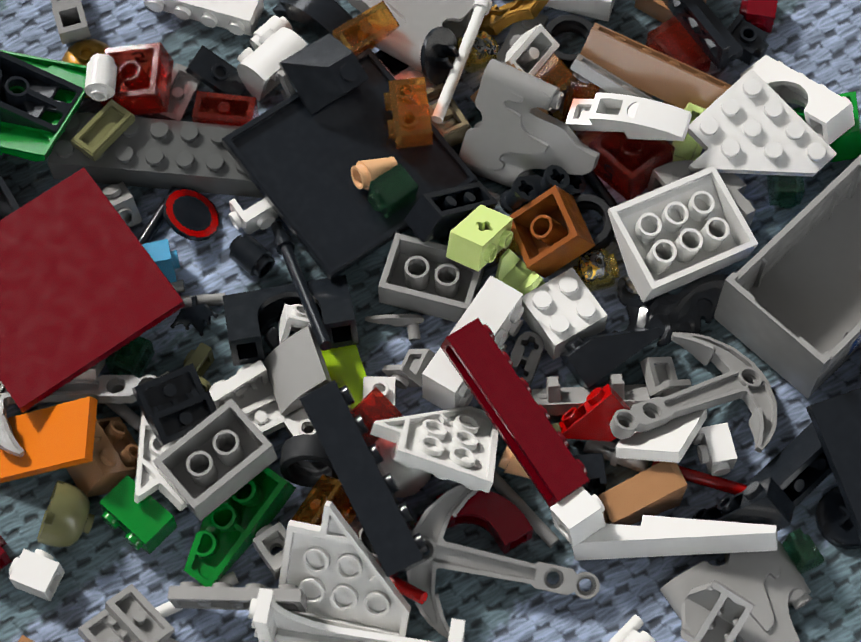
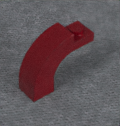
(496, 516)

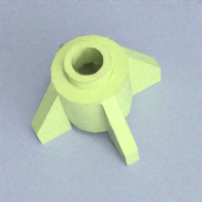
(514, 273)

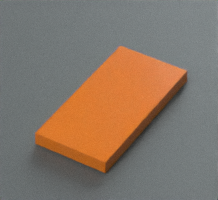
(51, 439)

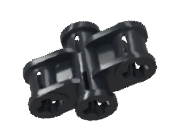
(529, 187)

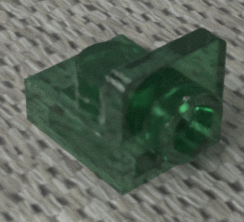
(802, 551)

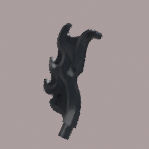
(674, 312)

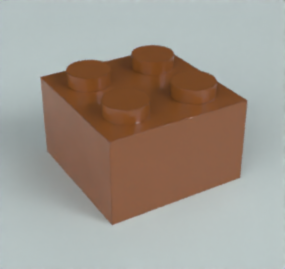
(550, 231)

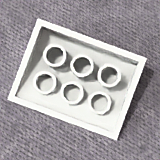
(680, 233)

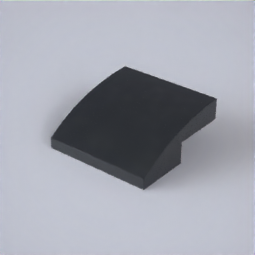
(174, 403)

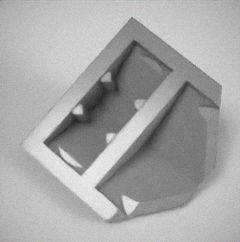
(713, 614)

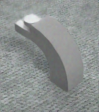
(70, 20)
(679, 169)

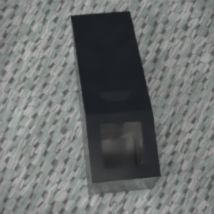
(757, 504)

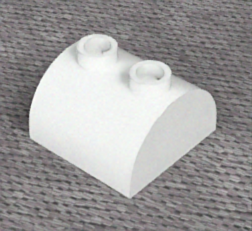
(259, 67)

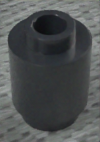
(251, 255)

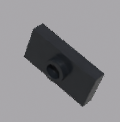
(215, 72)

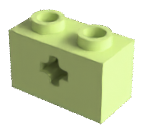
(479, 238)

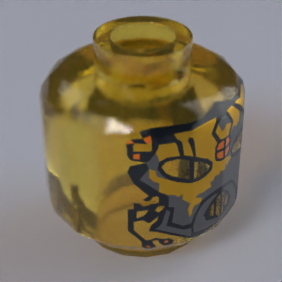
(482, 51)
(597, 269)

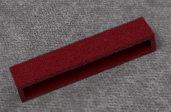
(515, 412)

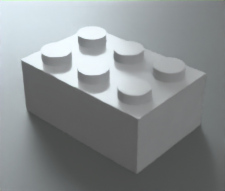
(426, 280)
(215, 459)

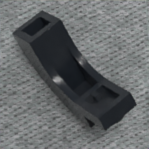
(318, 15)

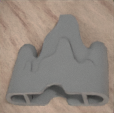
(416, 21)
(517, 133)
(762, 578)

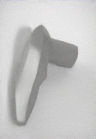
(410, 321)

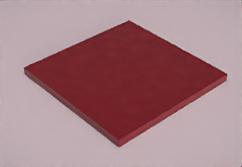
(71, 288)

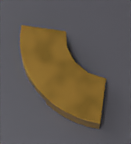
(511, 13)

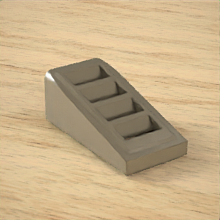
(454, 130)

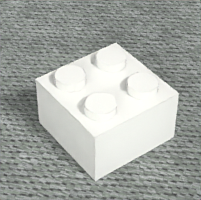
(562, 312)

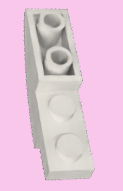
(629, 114)

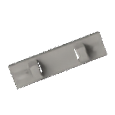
(560, 400)

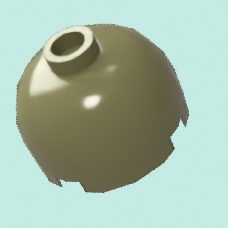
(65, 516)

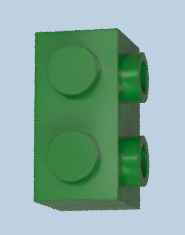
(144, 523)

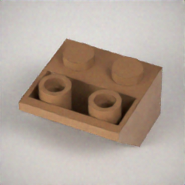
(113, 458)

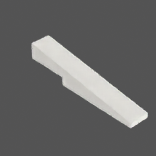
(675, 537)

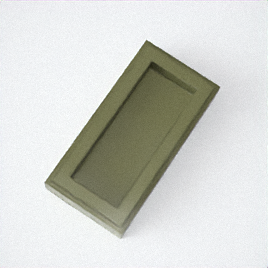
(103, 130)

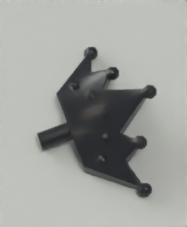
(195, 315)

